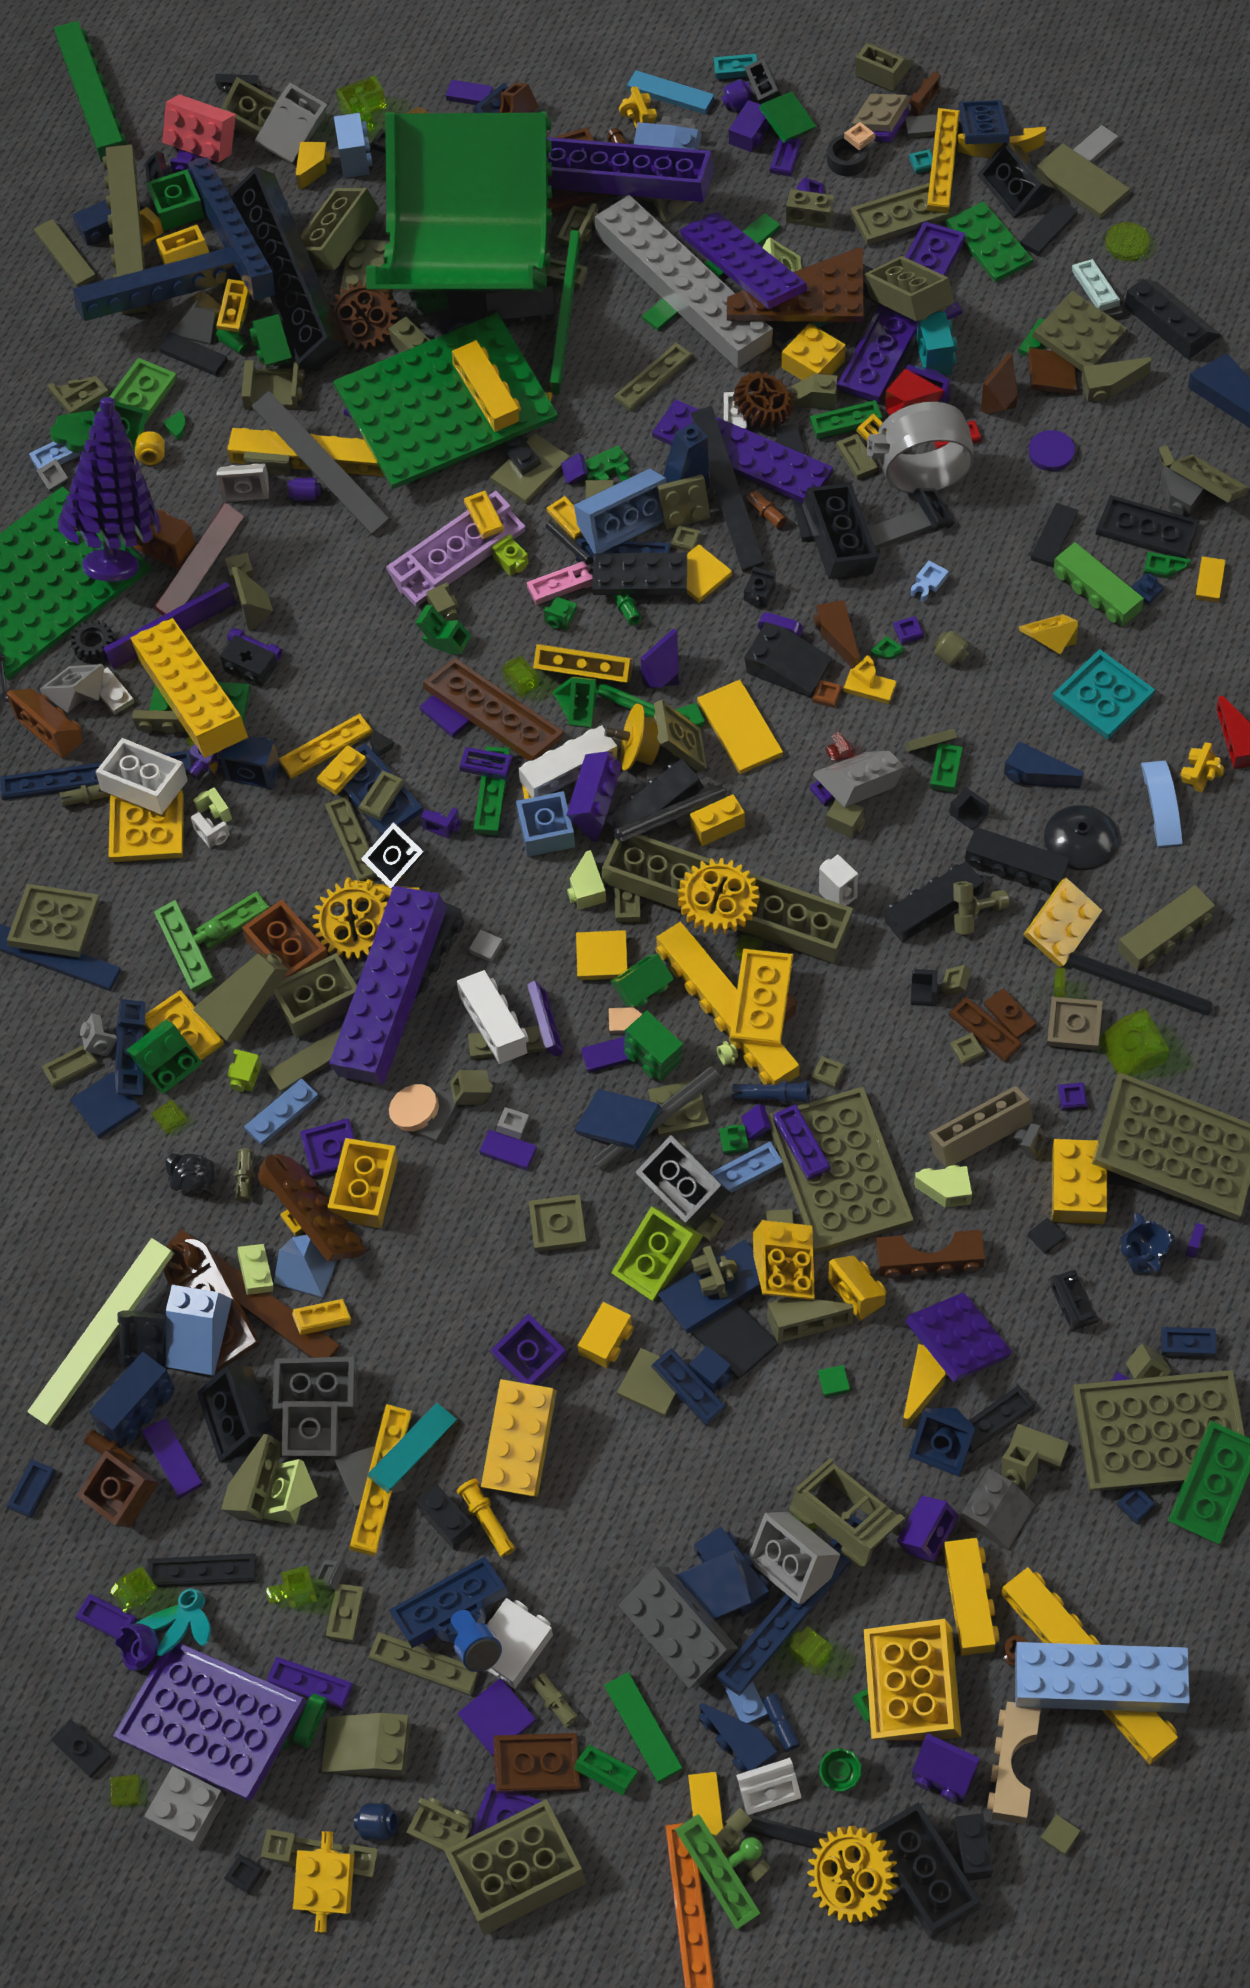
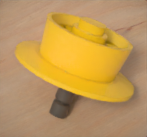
(638, 738)

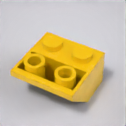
(182, 245)

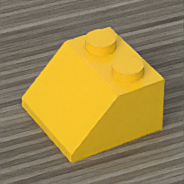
(856, 1286)

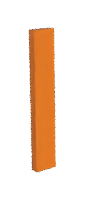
(689, 1913)

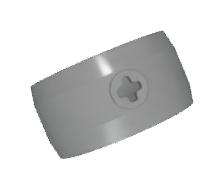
(916, 426)

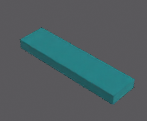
(412, 1447)

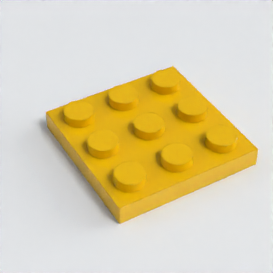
(144, 834)

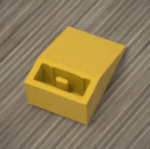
(784, 1259)

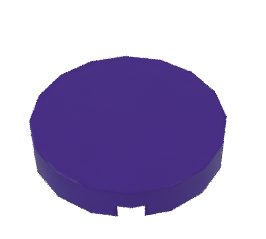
(1051, 450)

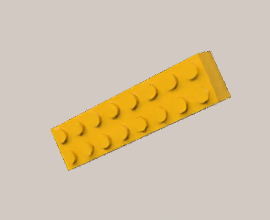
(189, 687)

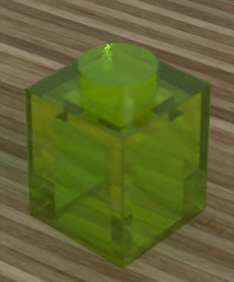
(520, 676)
(133, 1589)

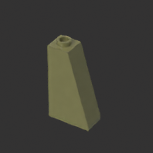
(242, 996)

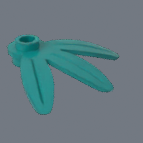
(184, 1614)

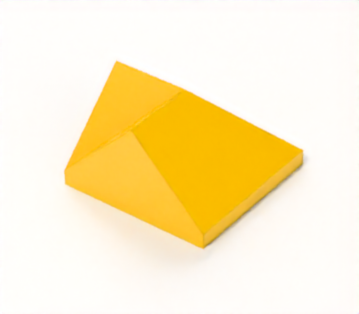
(1053, 632)

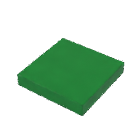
(787, 117)

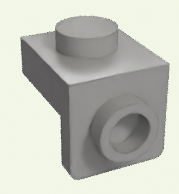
(94, 1038)

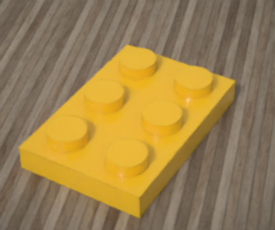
(1062, 922)

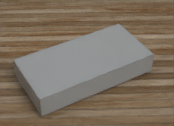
(1096, 144)

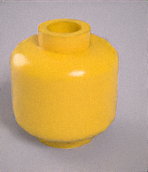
(150, 448)

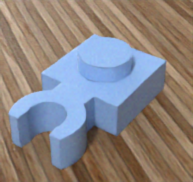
(929, 578)

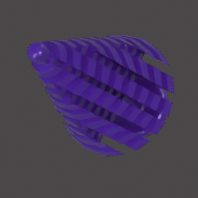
(108, 499)

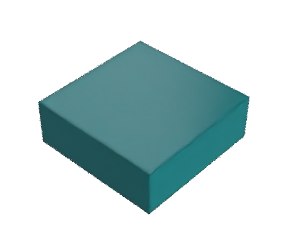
(921, 161)

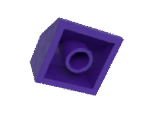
(945, 1769)

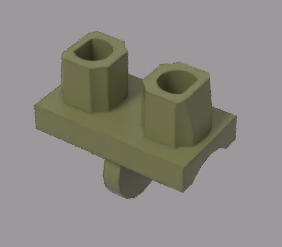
(714, 1283)

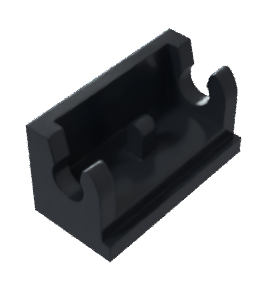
(1073, 1300)

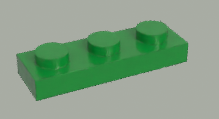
(843, 419)

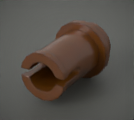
(615, 136)

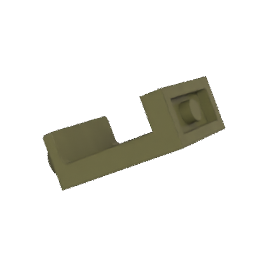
(282, 384)

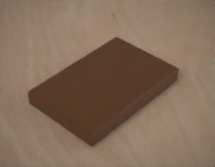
(536, 1763)

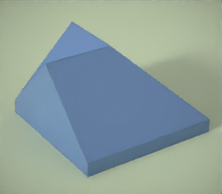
(303, 1267)

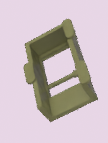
(857, 1542)

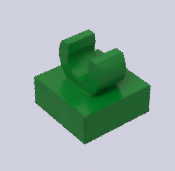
(733, 1139)

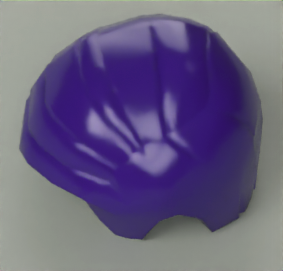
(137, 1645)

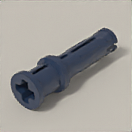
(784, 1091)

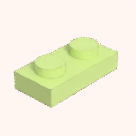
(255, 1269)

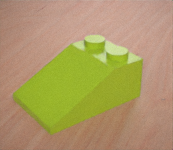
(656, 1252)

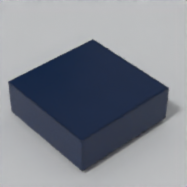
(1136, 1504)

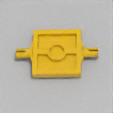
(323, 1881)

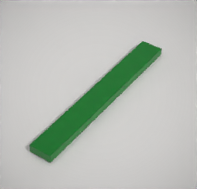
(758, 231)
(565, 312)

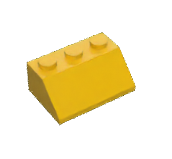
(363, 1182)

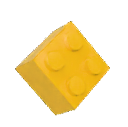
(813, 353)

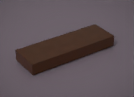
(985, 1029)

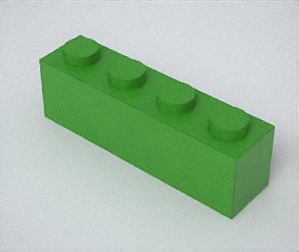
(1098, 584)

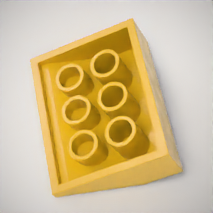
(912, 1681)

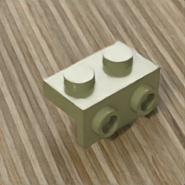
(579, 220)
(438, 1825)

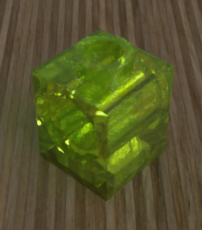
(810, 1649)

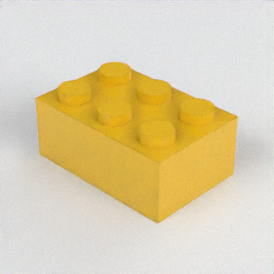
(1077, 1184)

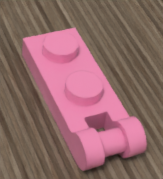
(560, 583)

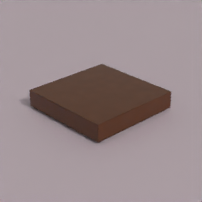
(1050, 372)

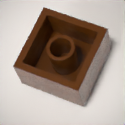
(117, 1489)

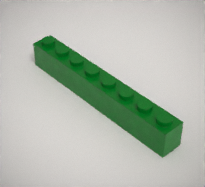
(89, 88)

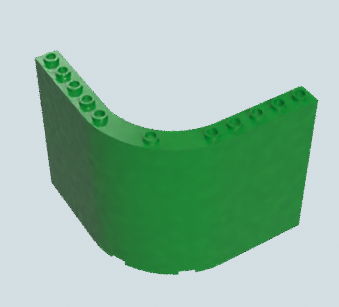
(466, 203)

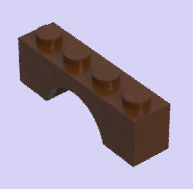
(518, 99)
(899, 1258)

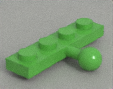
(186, 945)
(719, 1870)

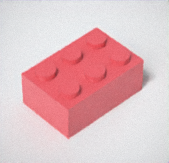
(198, 128)

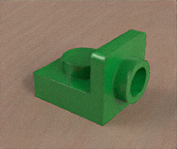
(559, 613)

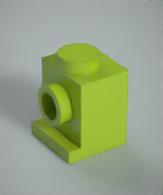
(510, 555)
(244, 1070)

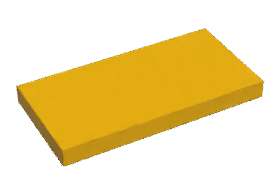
(740, 726)
(761, 997)

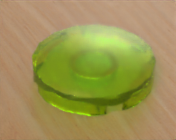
(1127, 241)

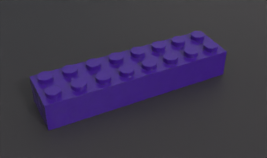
(630, 169)
(388, 985)

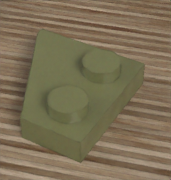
(79, 394)

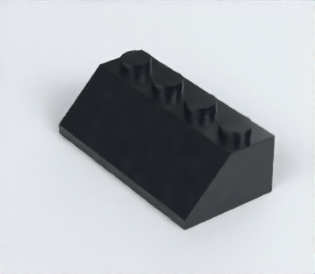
(1169, 318)

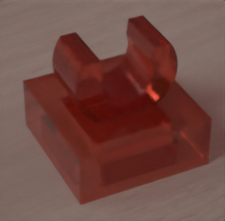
(840, 748)

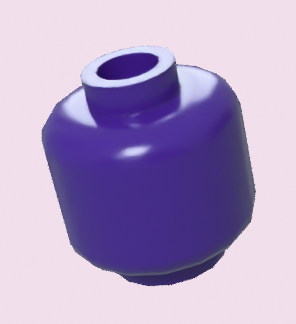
(737, 94)

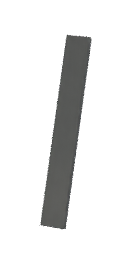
(320, 463)

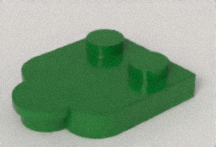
(72, 430)

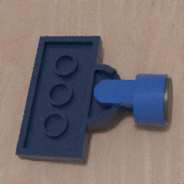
(456, 1614)

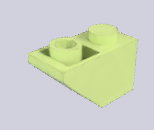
(946, 1186)

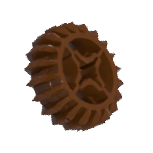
(766, 395)

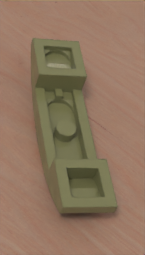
(283, 1847)

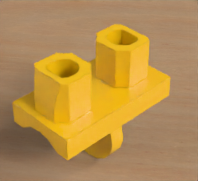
(636, 107)
(1206, 767)

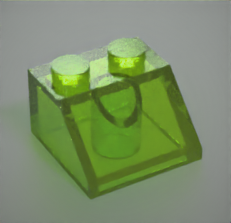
(1134, 1044)

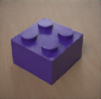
(529, 1352)

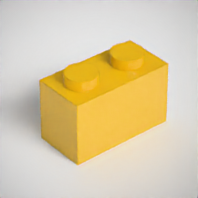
(717, 820)
(605, 1335)

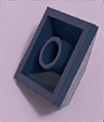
(943, 1439)

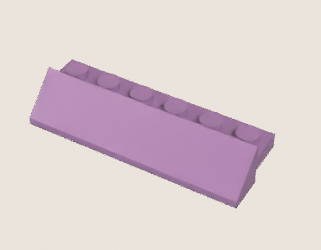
(449, 553)

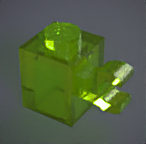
(296, 1587)

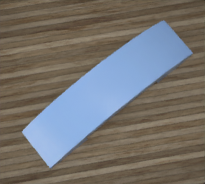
(1163, 803)

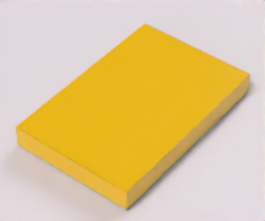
(192, 1027)

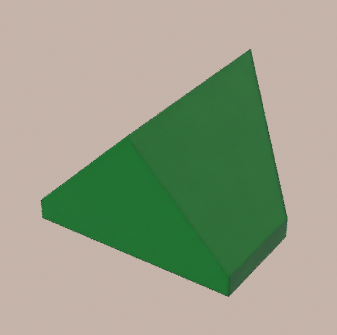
(578, 700)

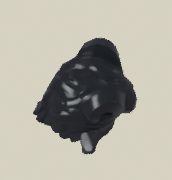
(190, 1173)

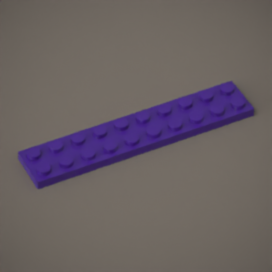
(891, 332)

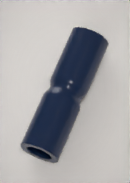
(782, 1725)

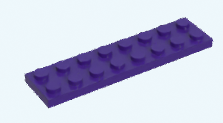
(743, 260)
(754, 455)

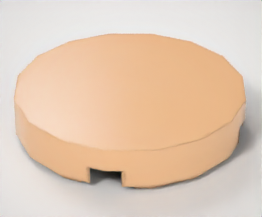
(413, 1107)

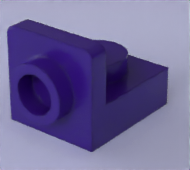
(180, 163)
(439, 824)

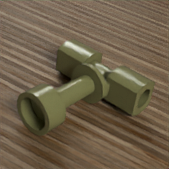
(970, 906)
(729, 1839)

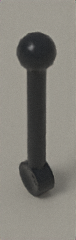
(3, 680)

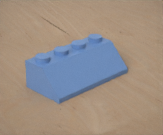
(621, 511)

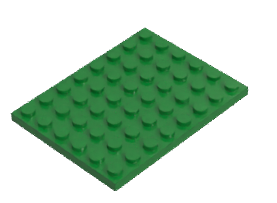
(421, 412)
(45, 584)

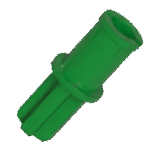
(627, 606)

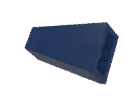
(1224, 386)
(688, 455)

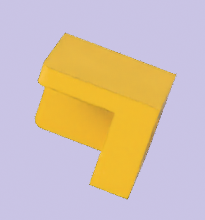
(150, 225)

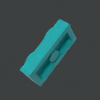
(732, 66)

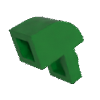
(442, 634)

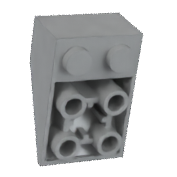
(291, 122)

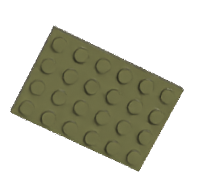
(1175, 1146)
(861, 1189)
(1150, 1427)

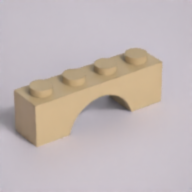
(1011, 1797)

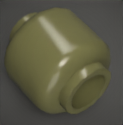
(951, 648)

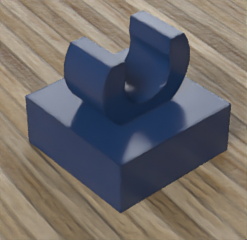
(1148, 588)

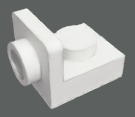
(206, 830)

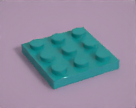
(1103, 694)

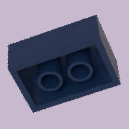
(132, 1400)

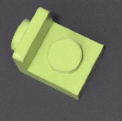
(213, 801)

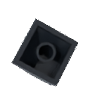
(393, 855)

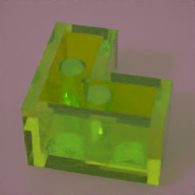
(363, 98)

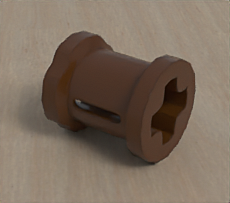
(1008, 1656)

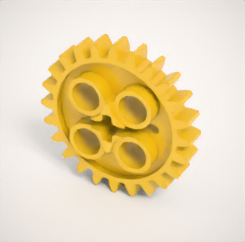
(696, 889)
(330, 925)
(832, 1886)

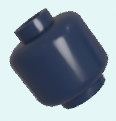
(376, 1822)

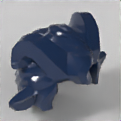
(1145, 1245)

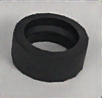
(842, 167)

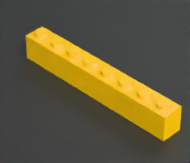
(348, 453)
(718, 997)
(1053, 1624)

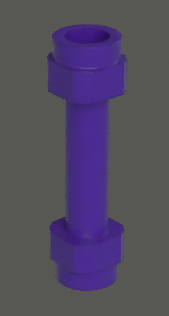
(272, 647)

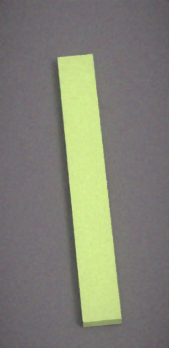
(100, 1333)

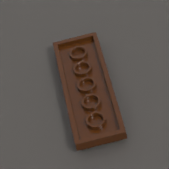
(493, 710)

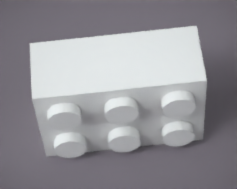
(141, 776)

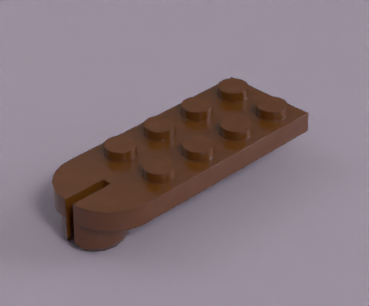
(309, 1207)
(202, 1271)

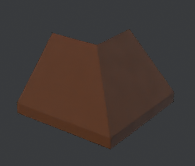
(1000, 388)

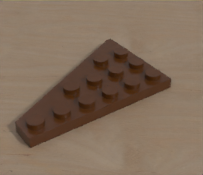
(831, 295)

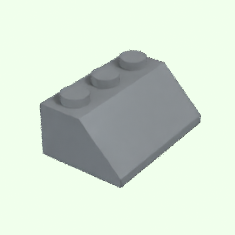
(861, 776)
(792, 1556)

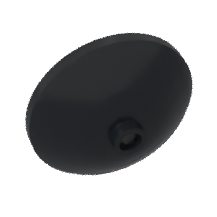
(1084, 848)

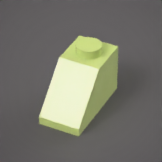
(586, 884)

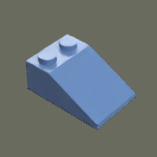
(667, 136)
(195, 1329)

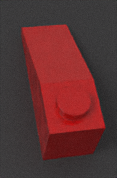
(1235, 731)

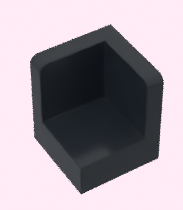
(969, 808)
(924, 987)

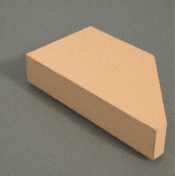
(621, 1019)

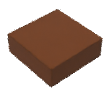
(827, 694)

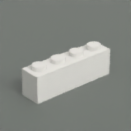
(563, 764)
(492, 1016)

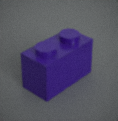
(749, 127)
(927, 1528)

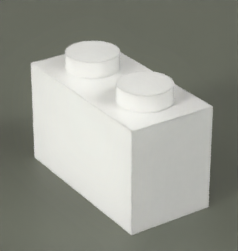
(838, 881)

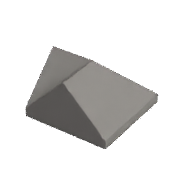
(74, 686)

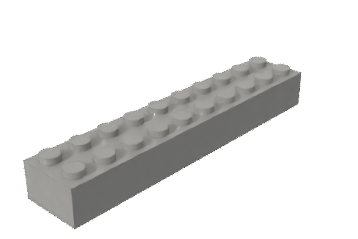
(680, 279)

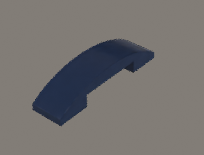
(129, 1031)

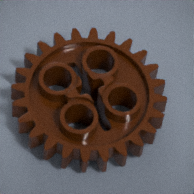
(379, 304)

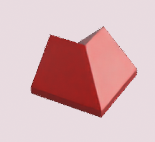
(910, 390)

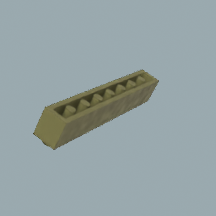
(125, 213)

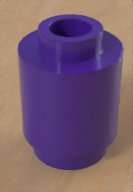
(304, 489)

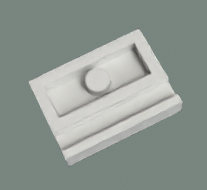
(768, 1786)

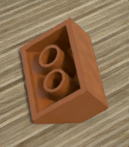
(45, 721)

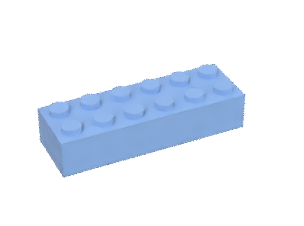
(1101, 1677)

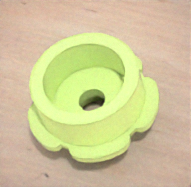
(727, 1053)

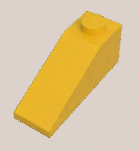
(233, 306)
(924, 1384)

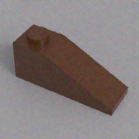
(837, 631)

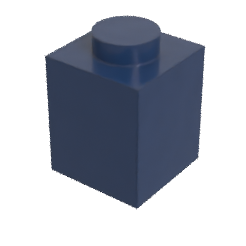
(711, 1369)

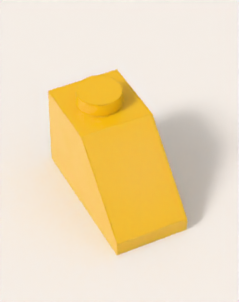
(311, 162)

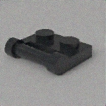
(150, 1336)

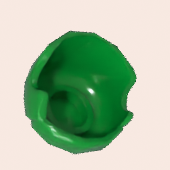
(837, 1764)

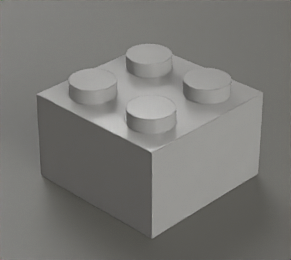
(185, 1807)

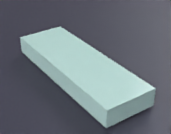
(1095, 285)

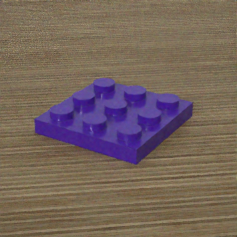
(958, 1336)

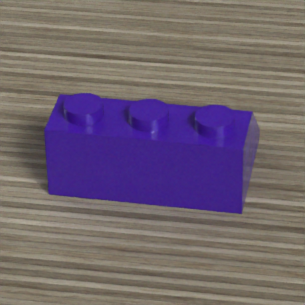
(594, 792)

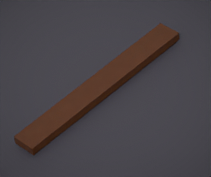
(272, 1312)

